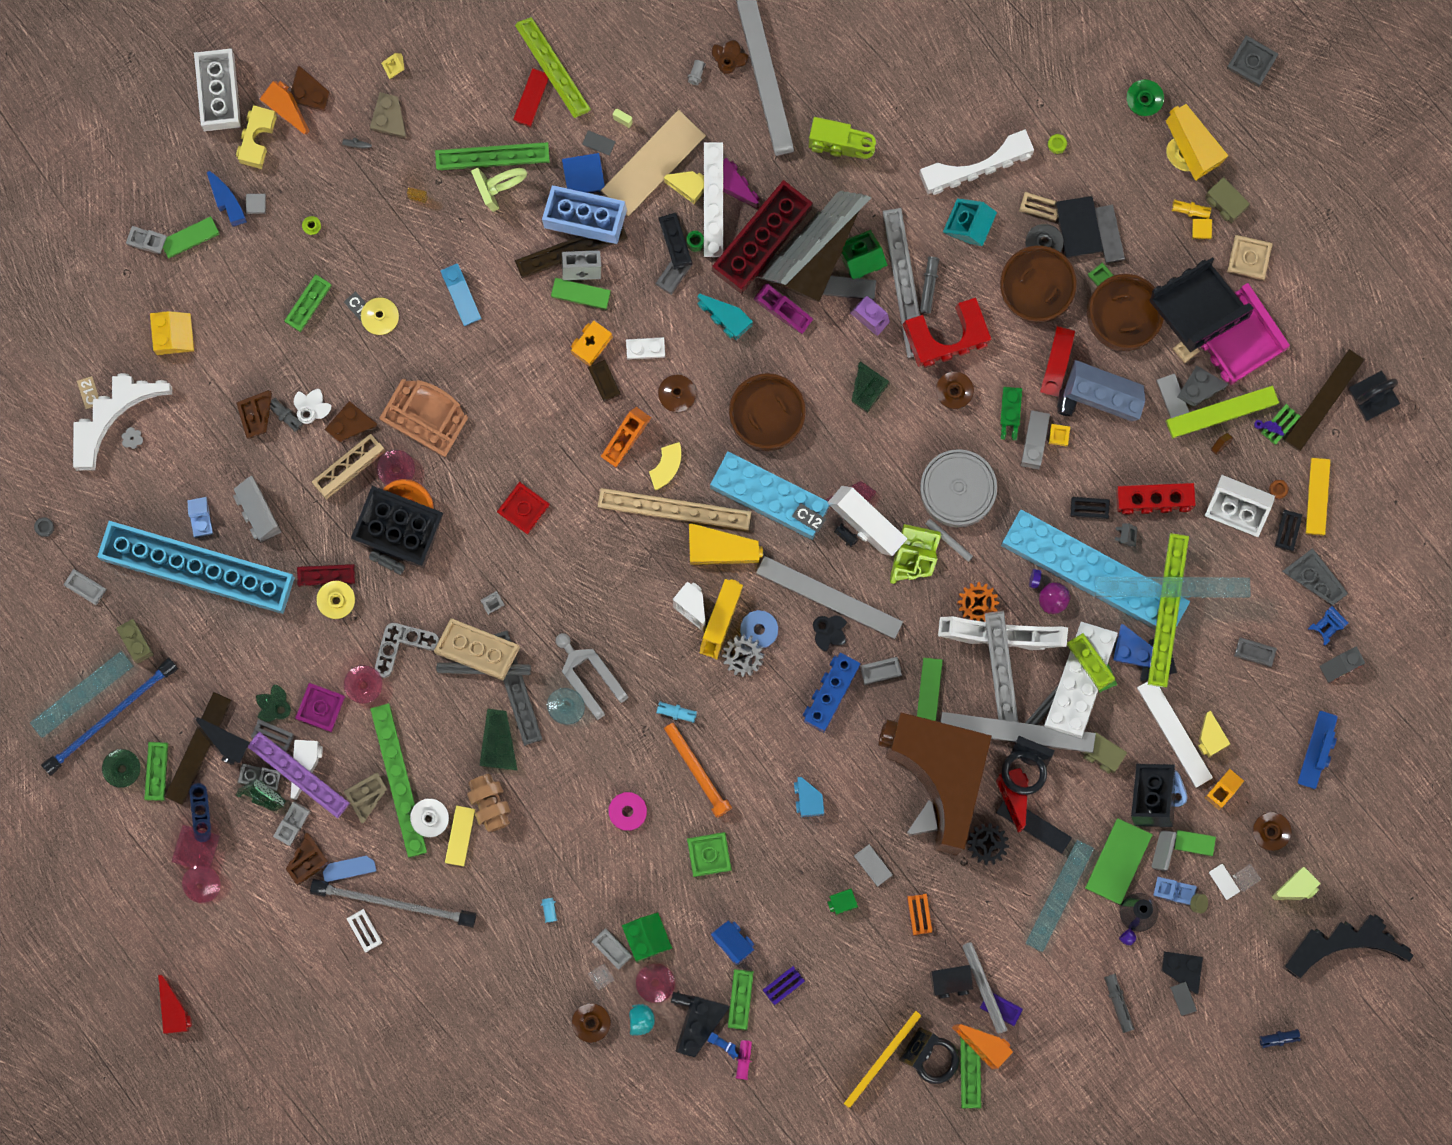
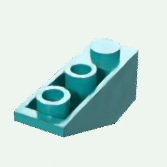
(728, 316)

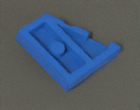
(1132, 648)

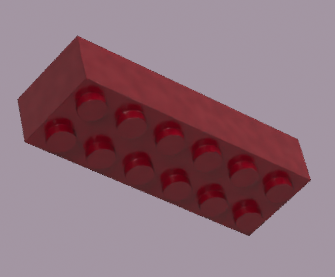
(762, 237)

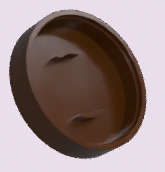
(1038, 284)
(1122, 313)
(767, 412)

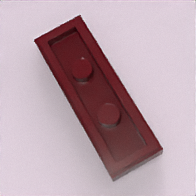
(323, 574)

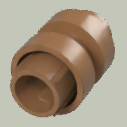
(486, 795)

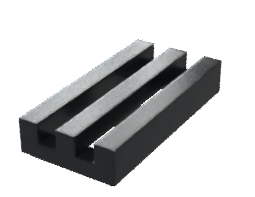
(1091, 508)
(1284, 546)

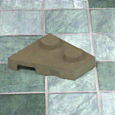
(388, 116)

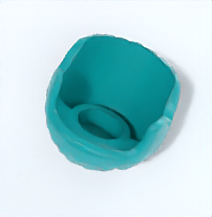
(641, 1019)

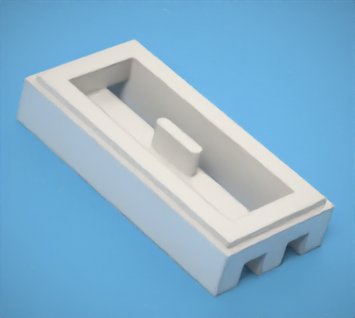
(356, 916)

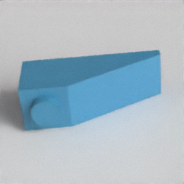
(460, 294)

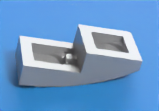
(146, 240)
(292, 823)

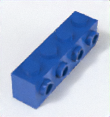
(831, 693)

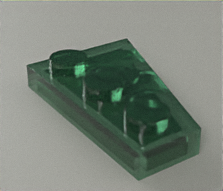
(497, 742)

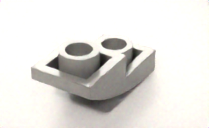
(269, 777)

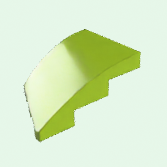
(916, 555)

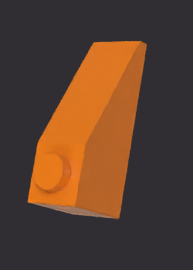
(282, 102)
(626, 436)
(987, 1046)

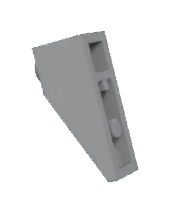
(1035, 440)

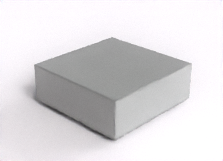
(256, 203)

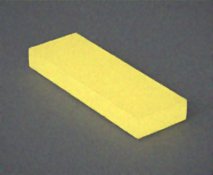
(460, 836)

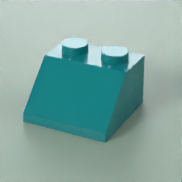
(970, 221)

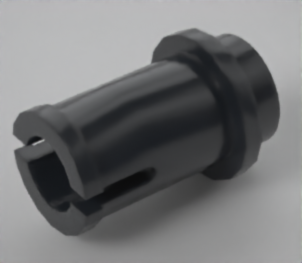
(846, 535)
(681, 999)

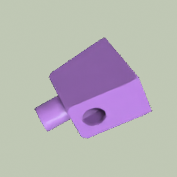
(871, 315)

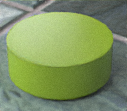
(1057, 143)

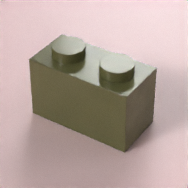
(1227, 200)
(135, 641)
(1105, 754)

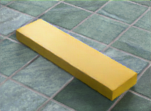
(1317, 496)

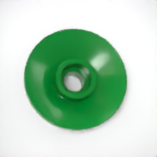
(1147, 89)

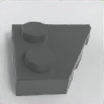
(1200, 386)

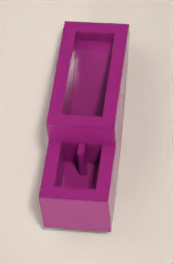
(783, 308)

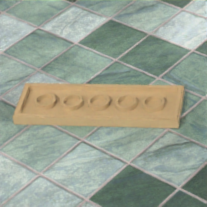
(654, 161)

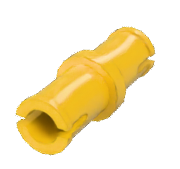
(1191, 209)

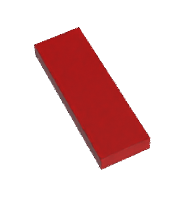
(531, 98)

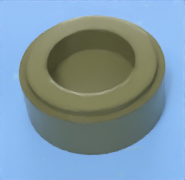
(1199, 903)

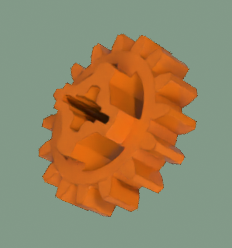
(969, 593)

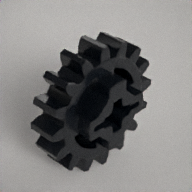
(996, 844)

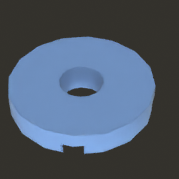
(760, 618)

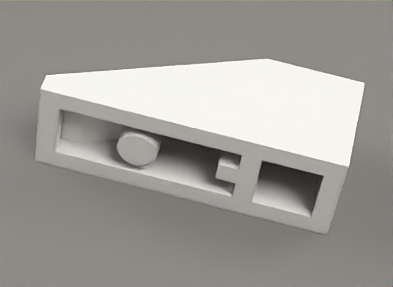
(308, 755)

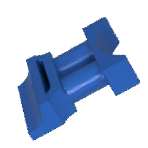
(1334, 619)
(728, 1047)

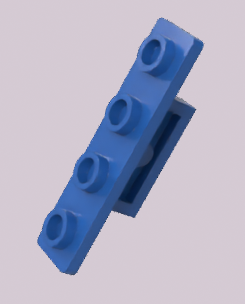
(1318, 750)

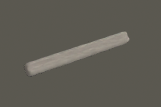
(984, 988)

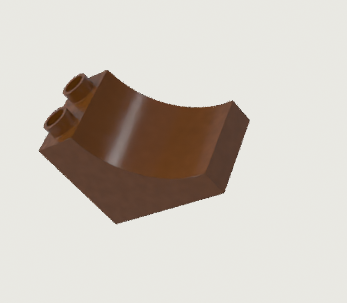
(947, 764)

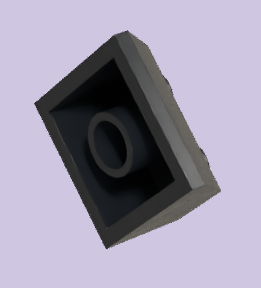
(951, 980)

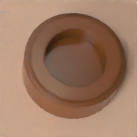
(1278, 489)

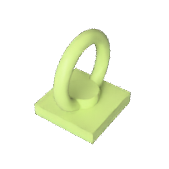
(489, 188)

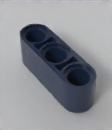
(198, 804)

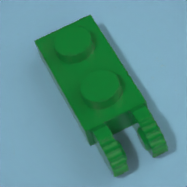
(1010, 410)

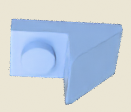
(200, 517)

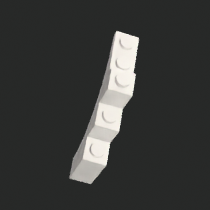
(105, 411)
(1019, 636)

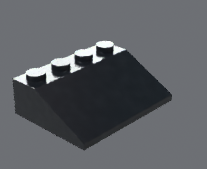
(397, 527)

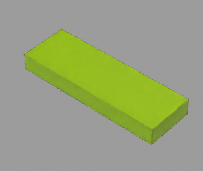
(1090, 661)

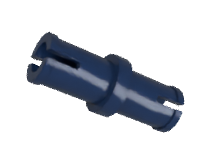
(1280, 1038)

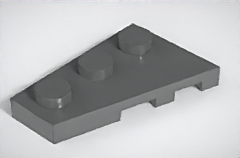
(1316, 577)

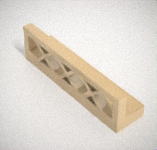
(352, 470)

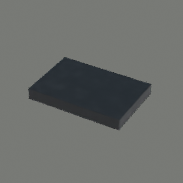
(1079, 226)

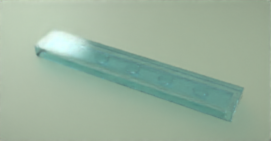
(81, 694)
(1059, 896)

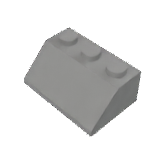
(256, 510)

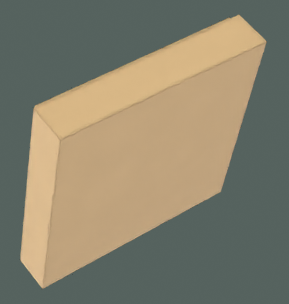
(1249, 257)

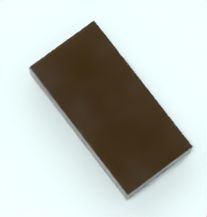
(604, 381)

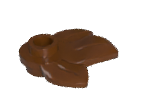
(729, 54)

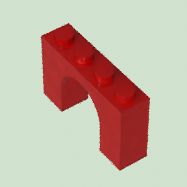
(928, 350)

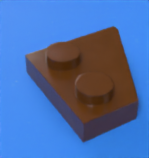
(309, 91)
(349, 423)
(306, 861)

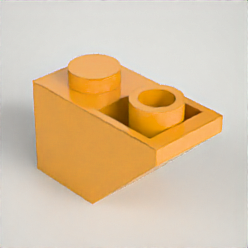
(1224, 789)

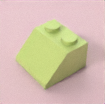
(1298, 887)

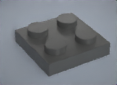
(1252, 61)

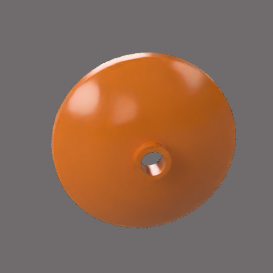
(410, 490)

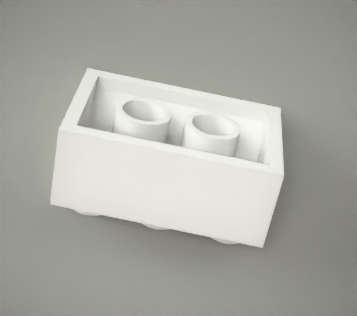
(1240, 505)
(690, 604)

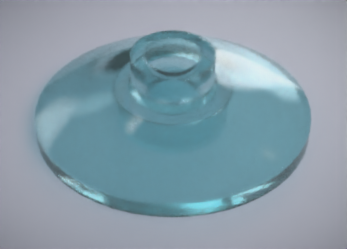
(563, 713)

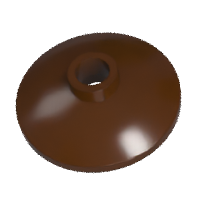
(957, 381)
(679, 402)
(1280, 826)
(591, 1012)

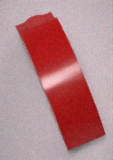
(1057, 361)

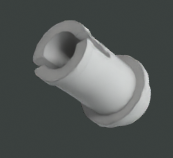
(695, 76)

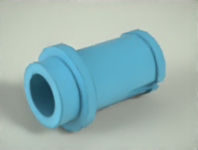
(549, 910)

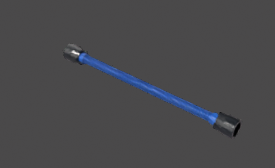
(53, 763)

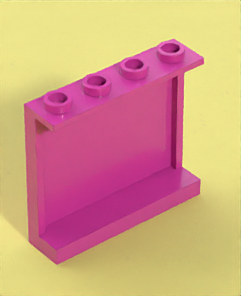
(1248, 343)

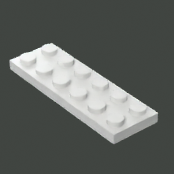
(1076, 690)

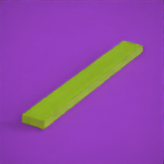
(1167, 614)

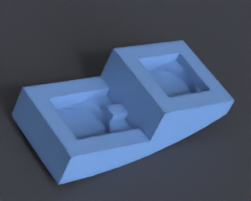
(1174, 890)

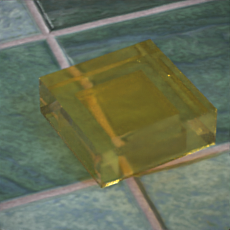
(417, 195)

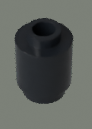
(1065, 405)

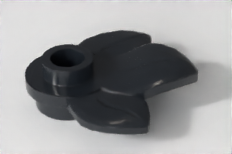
(832, 632)

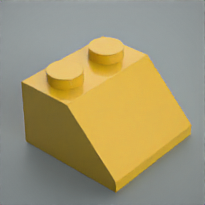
(171, 332)

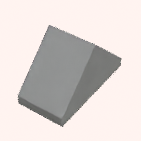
(924, 822)

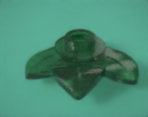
(271, 704)

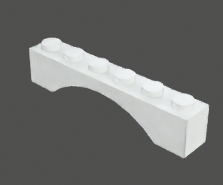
(940, 176)

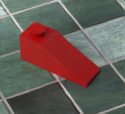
(1015, 802)
(174, 1015)

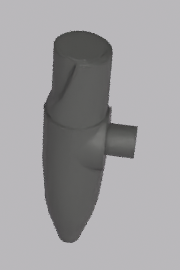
(355, 143)

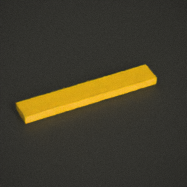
(882, 1059)

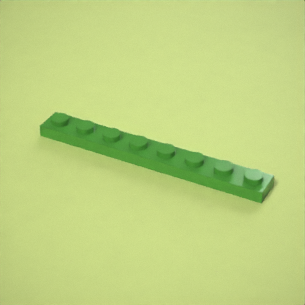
(397, 777)

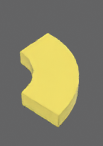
(667, 467)

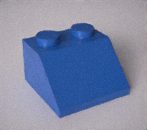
(732, 942)

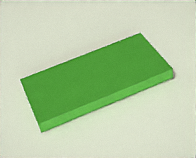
(1118, 861)

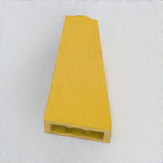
(1195, 142)
(719, 547)
(721, 618)

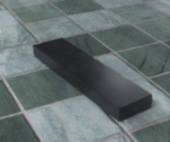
(1040, 829)

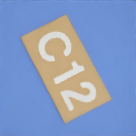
(88, 391)

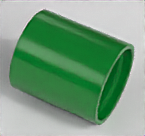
(693, 234)

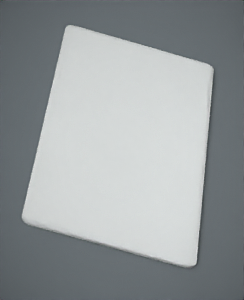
(1224, 881)

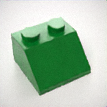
(863, 255)
(646, 937)

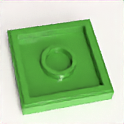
(709, 854)

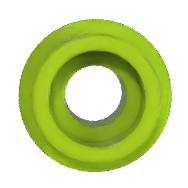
(311, 231)

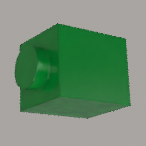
(842, 902)

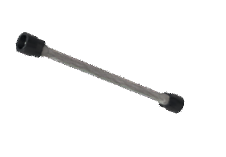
(463, 918)

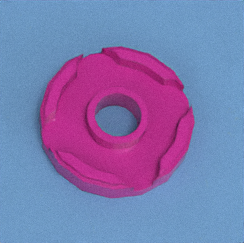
(633, 801)

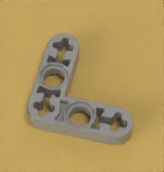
(401, 637)

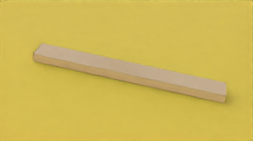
(674, 509)

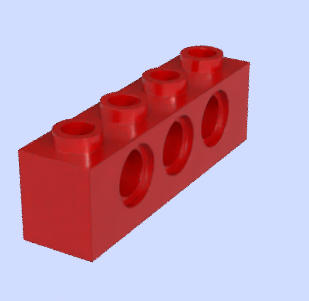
(1185, 491)

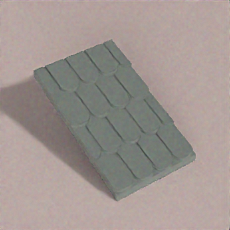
(813, 253)

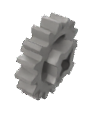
(746, 663)

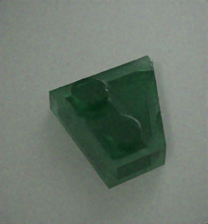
(868, 387)
(262, 795)

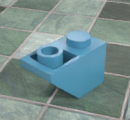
(810, 799)

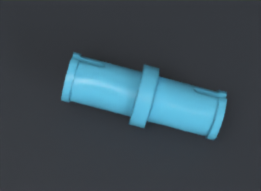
(676, 712)

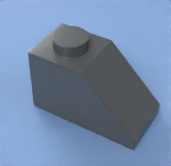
(1342, 664)

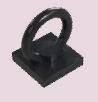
(1374, 395)
(1031, 754)
(920, 1050)

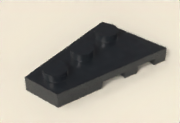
(699, 1023)

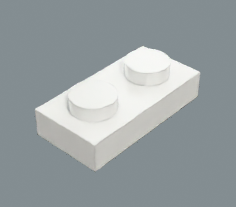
(645, 348)

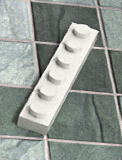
(713, 199)

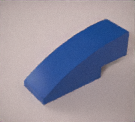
(226, 200)

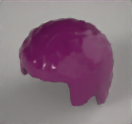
(1054, 598)

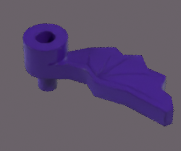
(1270, 426)

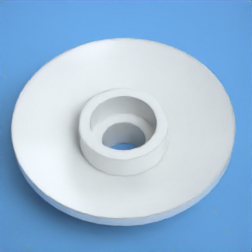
(438, 815)

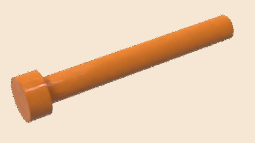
(719, 806)

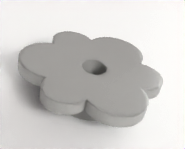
(131, 433)

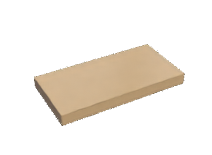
(477, 649)

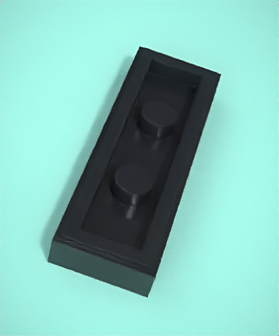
(675, 241)

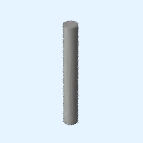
(949, 540)

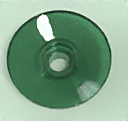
(111, 767)

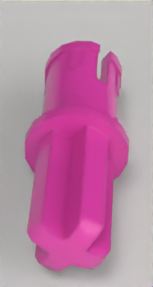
(744, 1060)

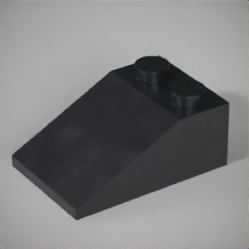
(225, 744)
(1154, 795)

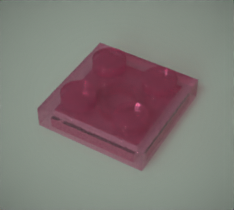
(192, 852)

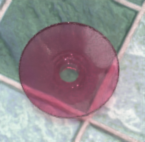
(394, 459)
(354, 679)
(205, 876)
(660, 992)

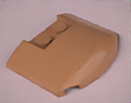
(425, 415)

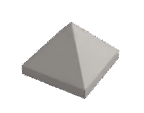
(492, 602)

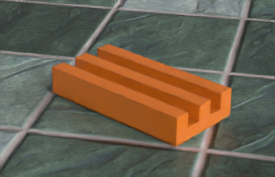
(927, 913)

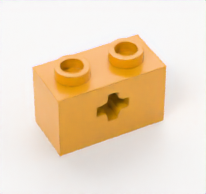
(590, 353)

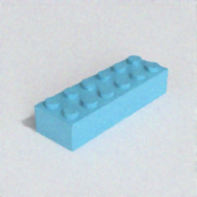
(765, 493)

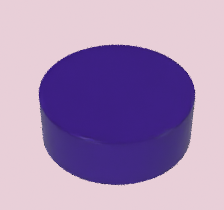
(1035, 578)

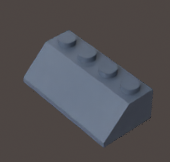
(1105, 391)

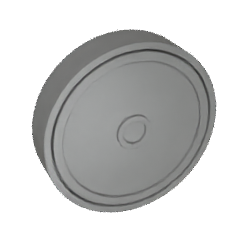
(958, 488)

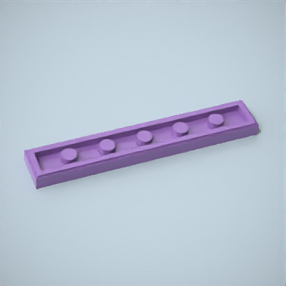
(298, 775)

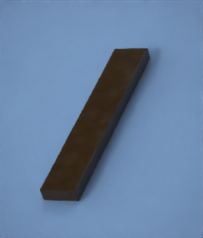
(552, 256)
(1324, 400)
(196, 751)

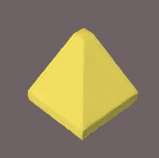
(393, 65)

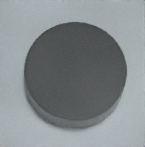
(44, 527)

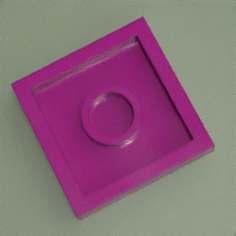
(320, 707)

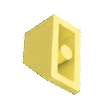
(687, 184)
(1212, 737)

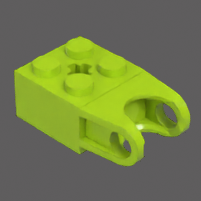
(839, 139)

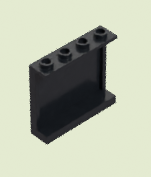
(1199, 305)

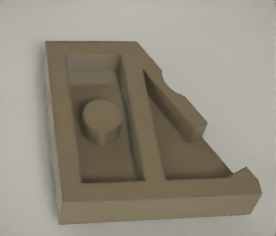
(366, 795)

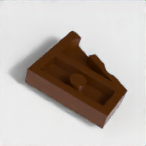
(255, 413)

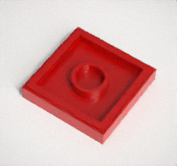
(523, 508)

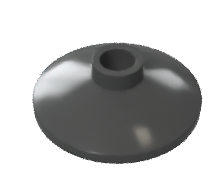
(1054, 236)

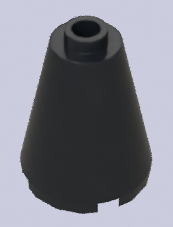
(1133, 917)

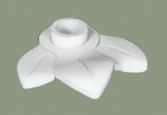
(313, 404)

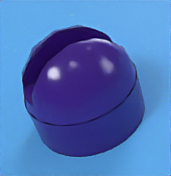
(1128, 937)

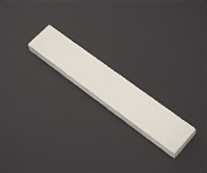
(1175, 734)

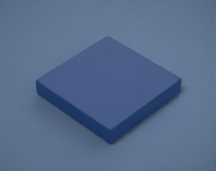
(584, 173)

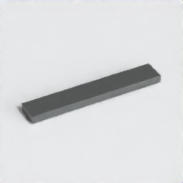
(521, 704)

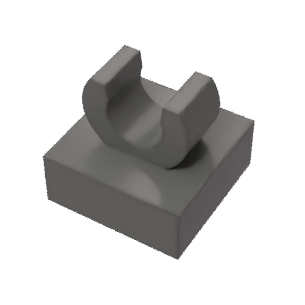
(1128, 534)

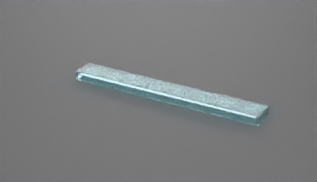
(1172, 587)

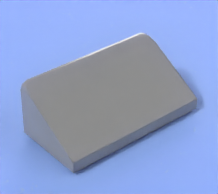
(1164, 850)

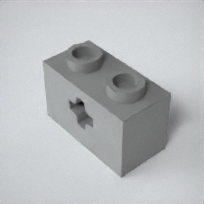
(581, 265)

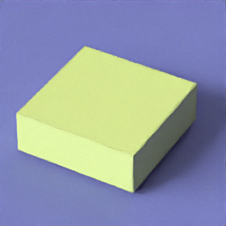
(622, 118)

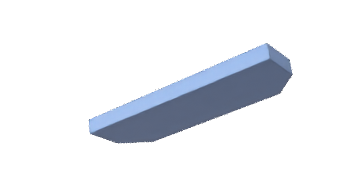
(349, 868)

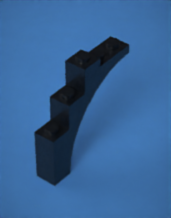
(1369, 935)

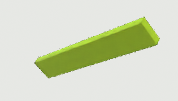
(552, 67)
(1222, 412)

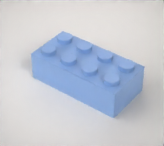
(584, 214)

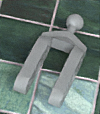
(577, 657)

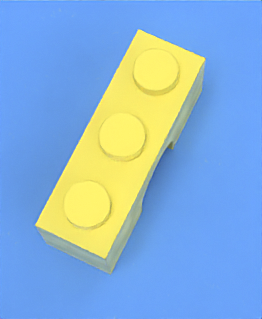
(258, 121)

